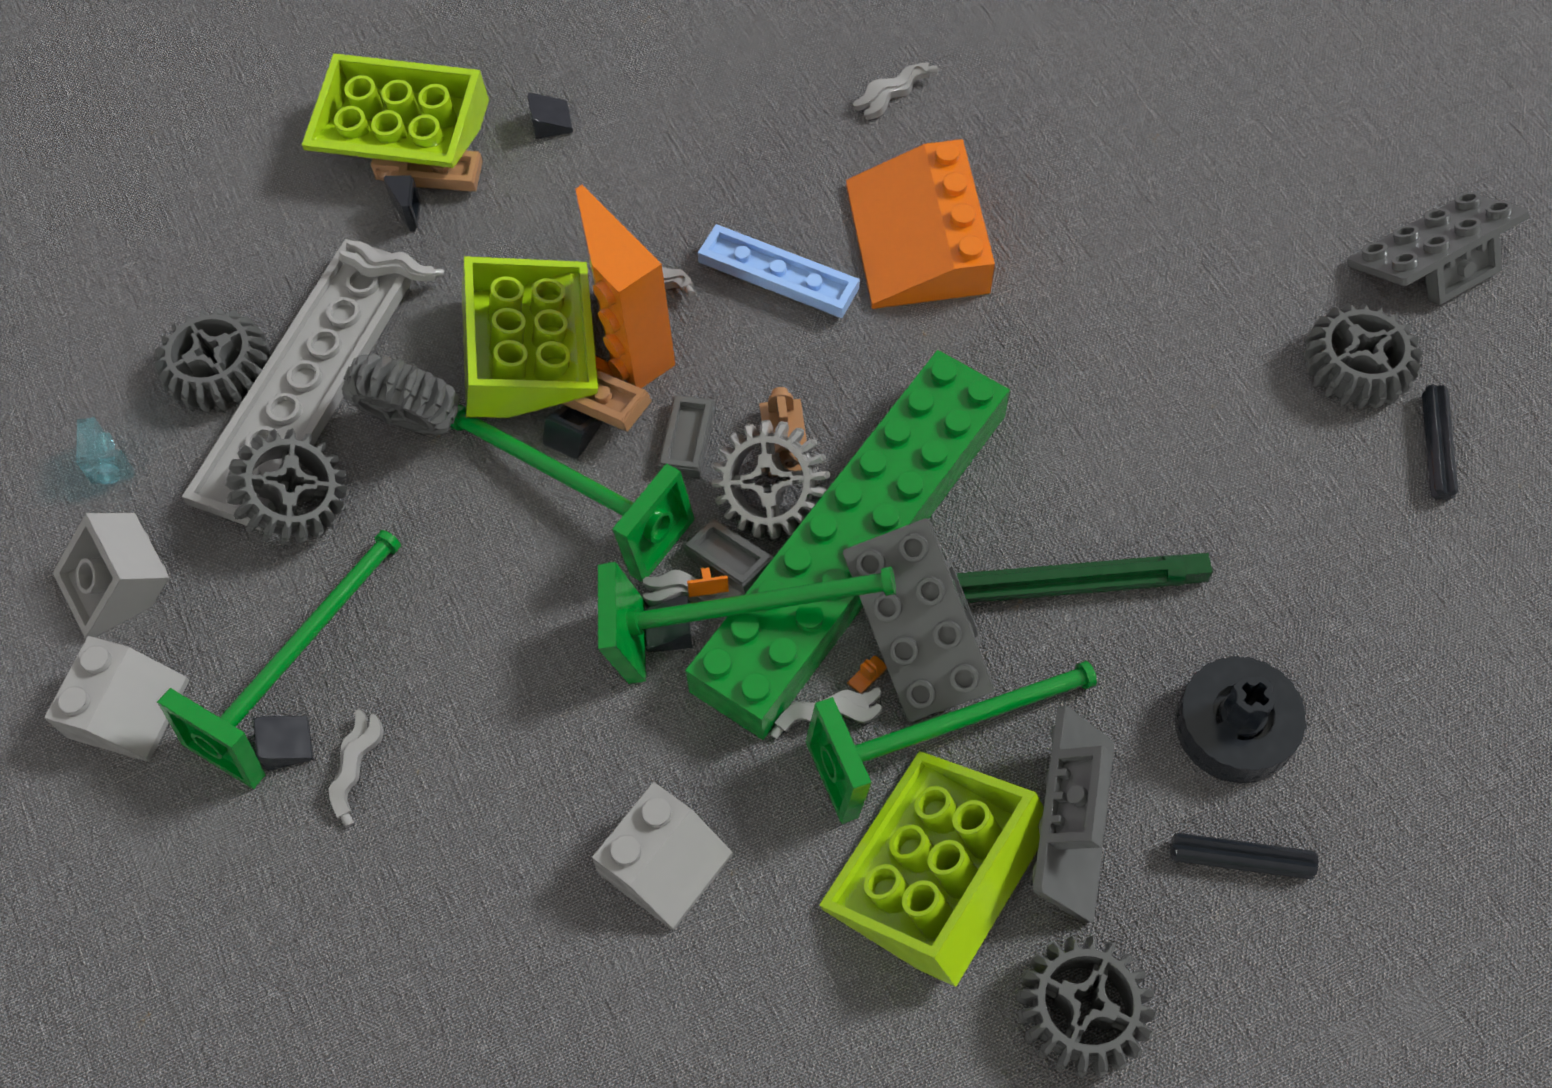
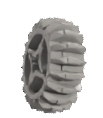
(769, 462)

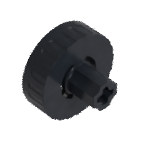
(1251, 700)

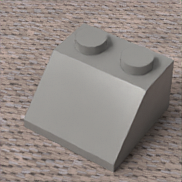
(109, 571)
(114, 698)
(662, 856)

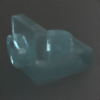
(98, 455)

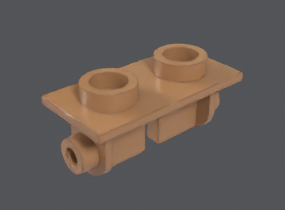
(784, 408)

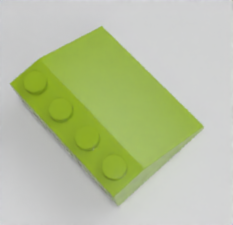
(397, 111)
(526, 335)
(938, 865)

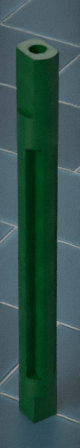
(1085, 577)

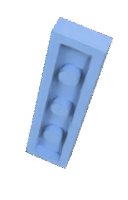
(778, 271)

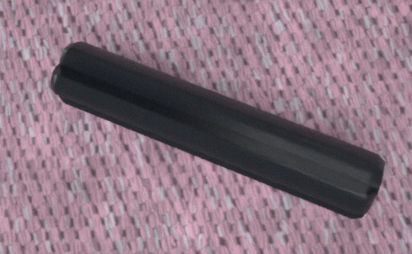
(1439, 442)
(1244, 856)

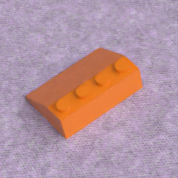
(921, 227)
(628, 295)

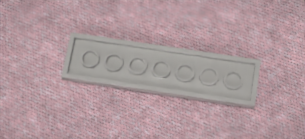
(303, 375)

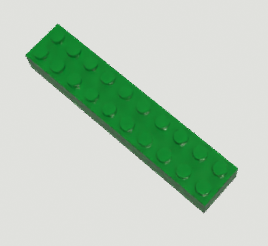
(894, 479)

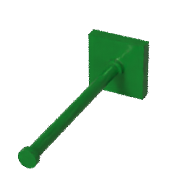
(646, 526)
(624, 620)
(217, 737)
(842, 761)

